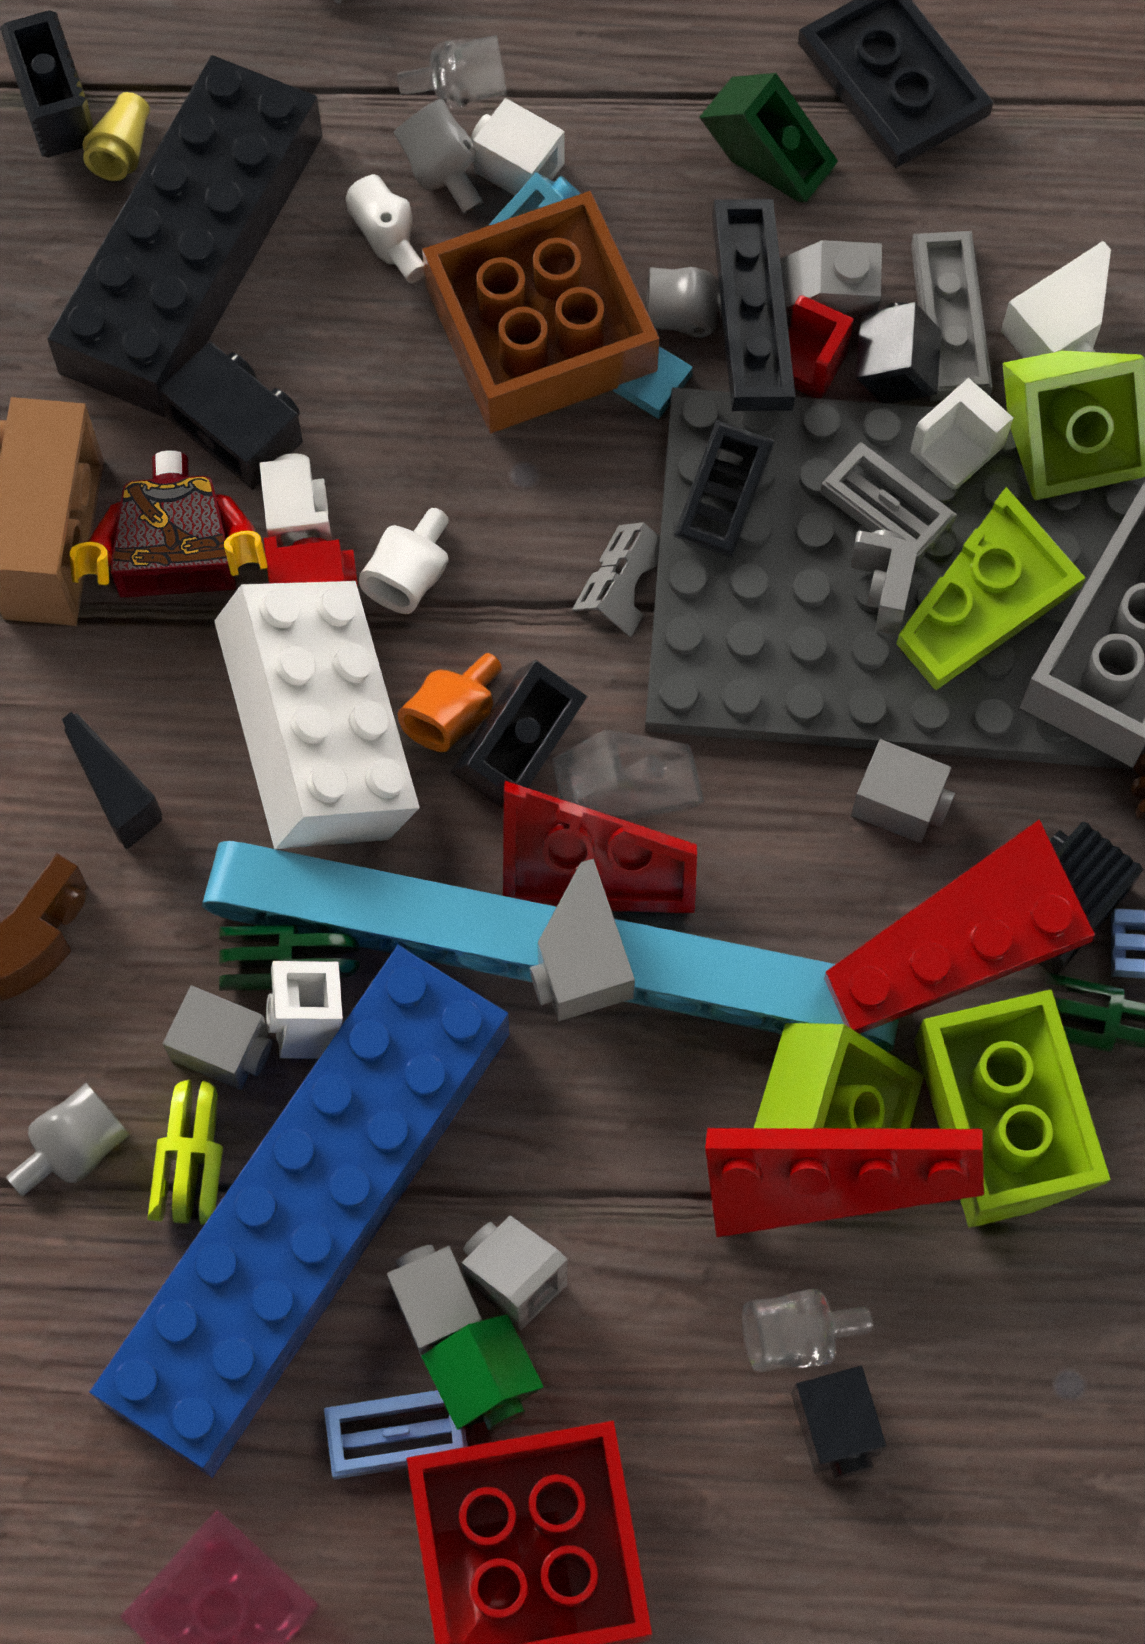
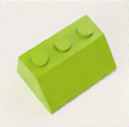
(1016, 1079)

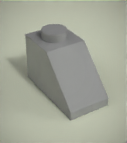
(836, 275)
(582, 951)
(514, 1269)

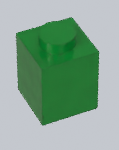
(483, 1373)

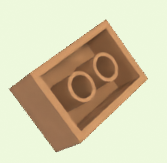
(46, 507)

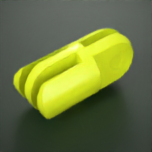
(187, 1154)

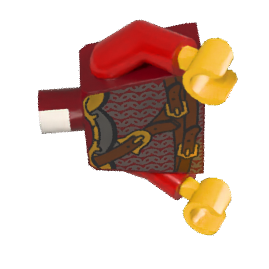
(169, 536)

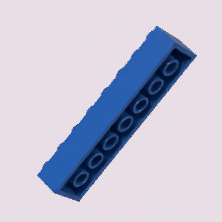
(302, 1211)

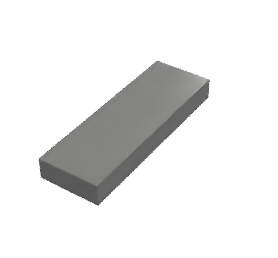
(951, 298)

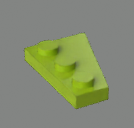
(990, 593)

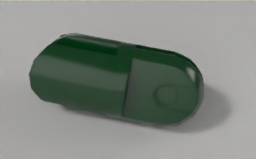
(290, 948)
(1104, 1017)

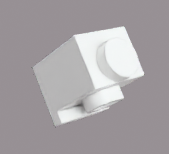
(294, 501)
(304, 1007)

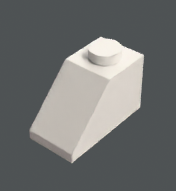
(1061, 309)

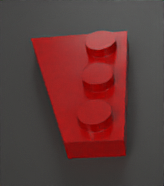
(552, 836)

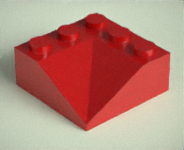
(530, 1541)

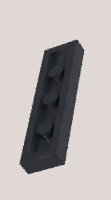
(753, 305)

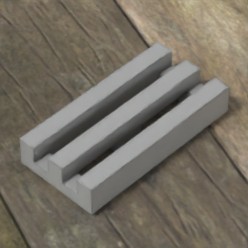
(870, 517)

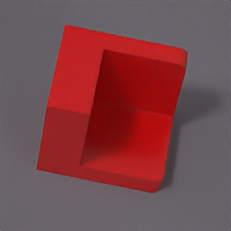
(817, 345)

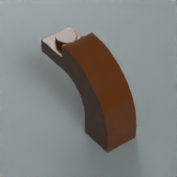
(29, 936)

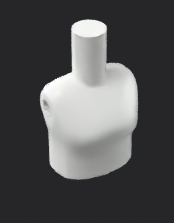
(386, 224)
(406, 564)

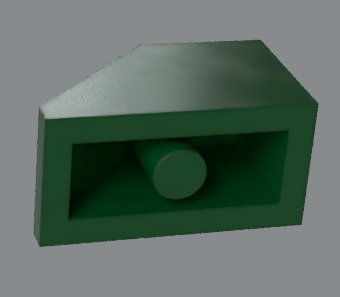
(769, 134)

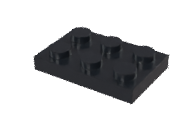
(895, 75)

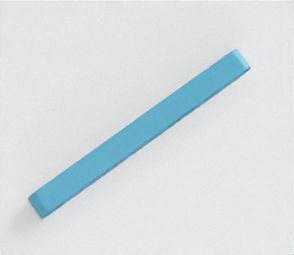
(503, 934)

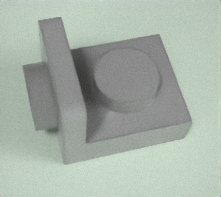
(893, 564)

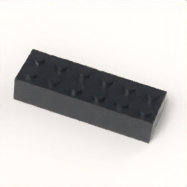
(186, 233)

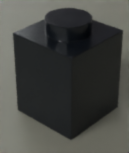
(899, 353)
(839, 1422)

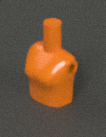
(450, 705)

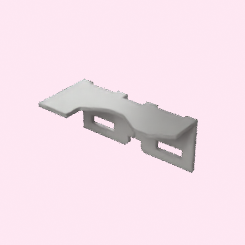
(619, 598)

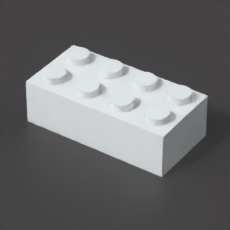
(315, 714)

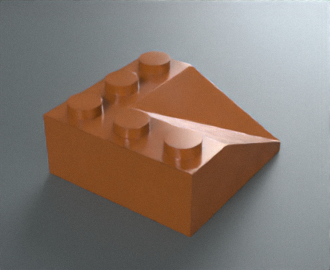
(540, 311)

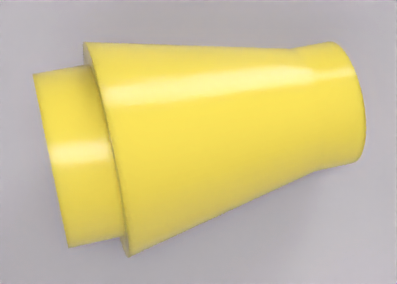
(116, 140)

